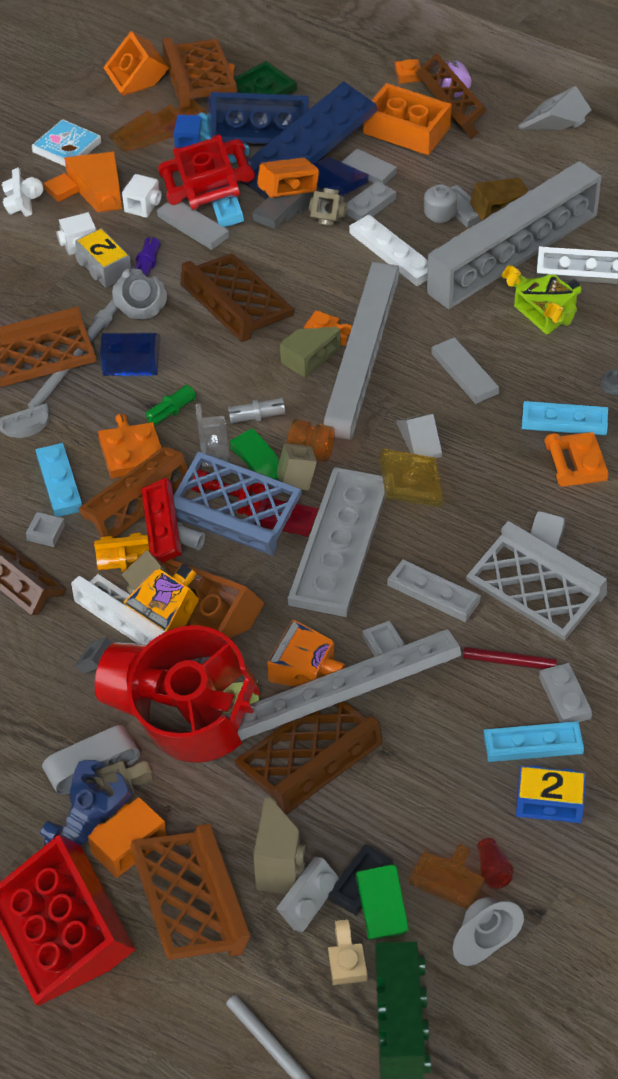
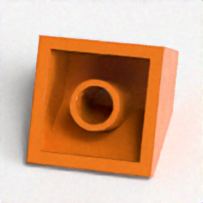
(135, 65)

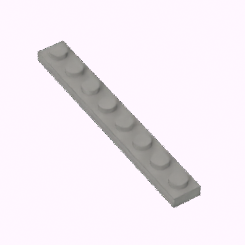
(348, 683)

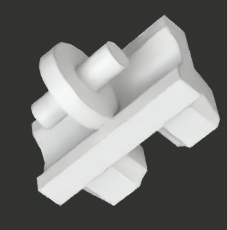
(20, 192)

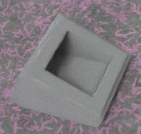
(548, 528)

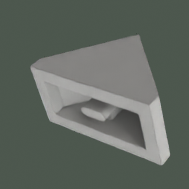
(421, 435)

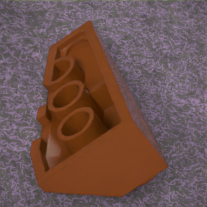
(221, 602)

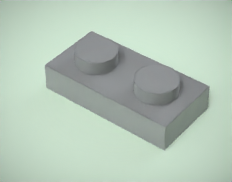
(370, 201)
(565, 694)
(308, 894)

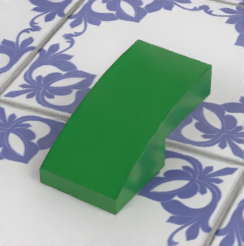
(255, 453)

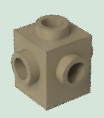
(319, 204)

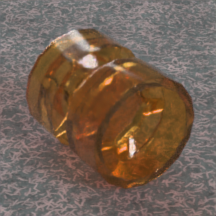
(319, 437)

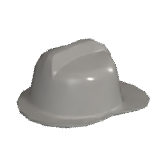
(485, 929)

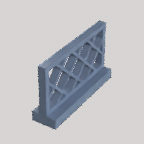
(228, 525)

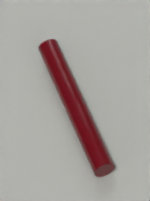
(508, 658)

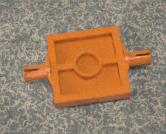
(127, 445)

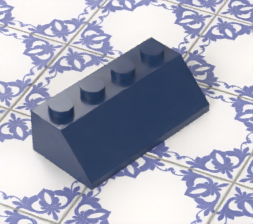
(252, 116)

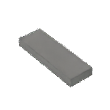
(193, 224)
(465, 370)
(434, 590)

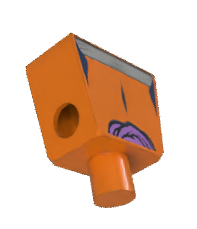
(302, 657)

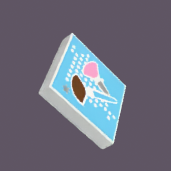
(66, 141)

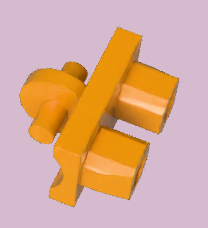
(120, 552)

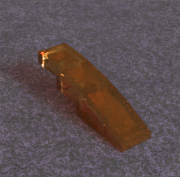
(151, 127)

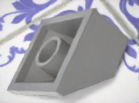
(558, 112)

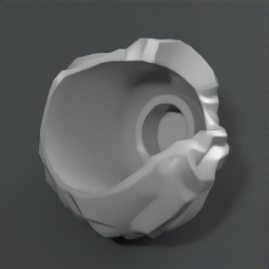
(139, 295)

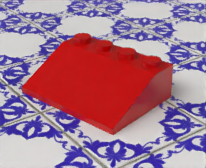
(60, 921)

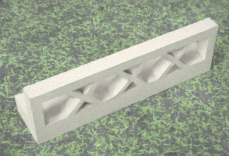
(111, 609)

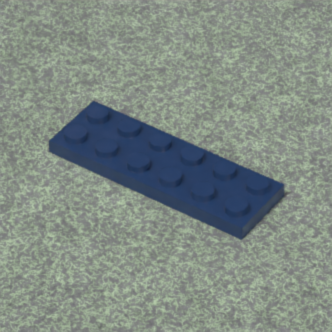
(316, 130)

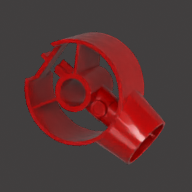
(162, 672)

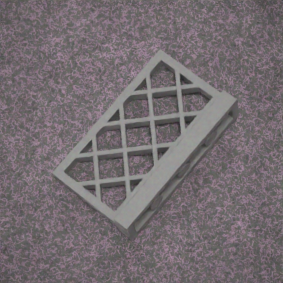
(556, 566)

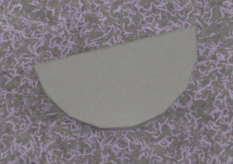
(25, 422)

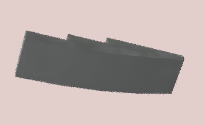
(282, 208)

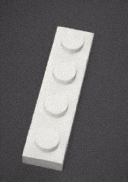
(391, 249)

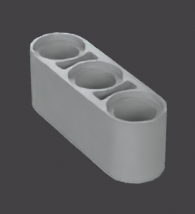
(106, 747)

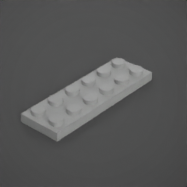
(338, 542)

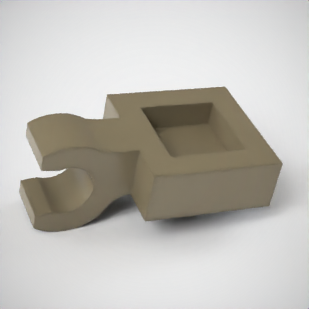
(136, 775)

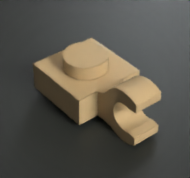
(346, 959)

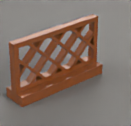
(181, 72)
(33, 334)
(217, 893)

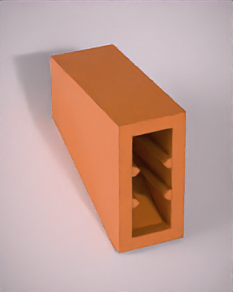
(96, 179)

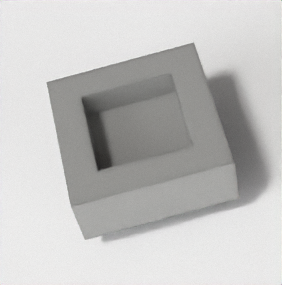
(45, 529)

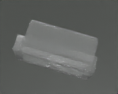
(212, 436)

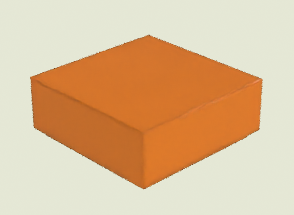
(61, 187)

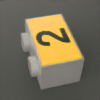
(102, 257)

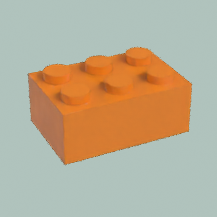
(408, 119)

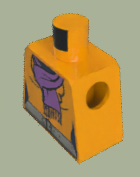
(165, 598)

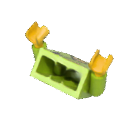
(545, 299)

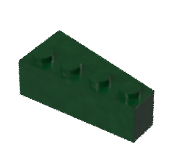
(400, 1011)

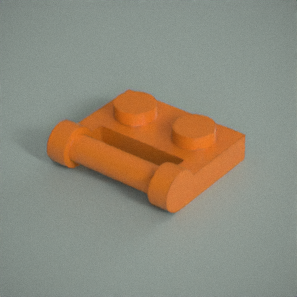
(585, 457)

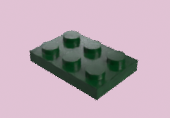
(265, 80)

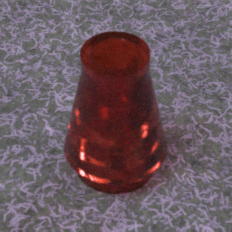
(494, 864)

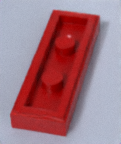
(161, 520)

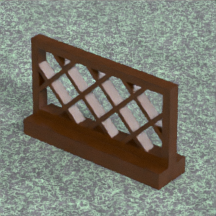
(221, 302)
(325, 762)

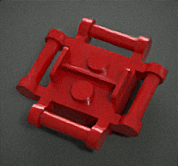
(204, 169)

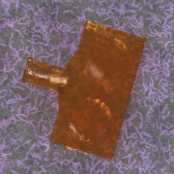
(448, 878)

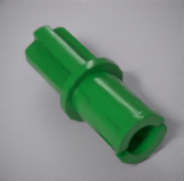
(171, 405)

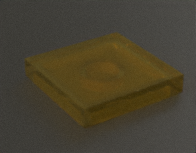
(410, 477)

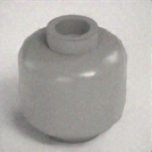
(440, 203)

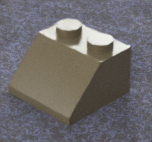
(277, 851)

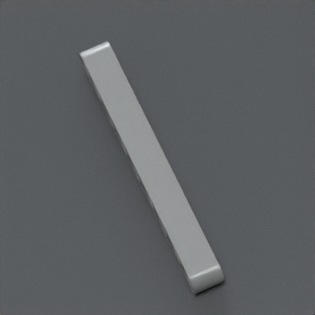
(361, 350)

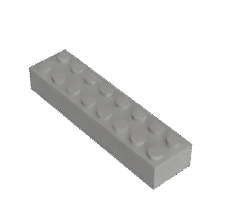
(513, 234)

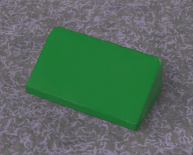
(382, 902)

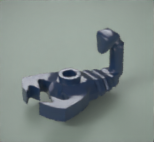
(88, 804)

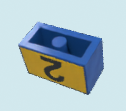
(551, 794)

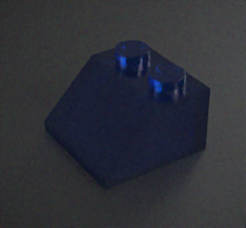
(130, 354)

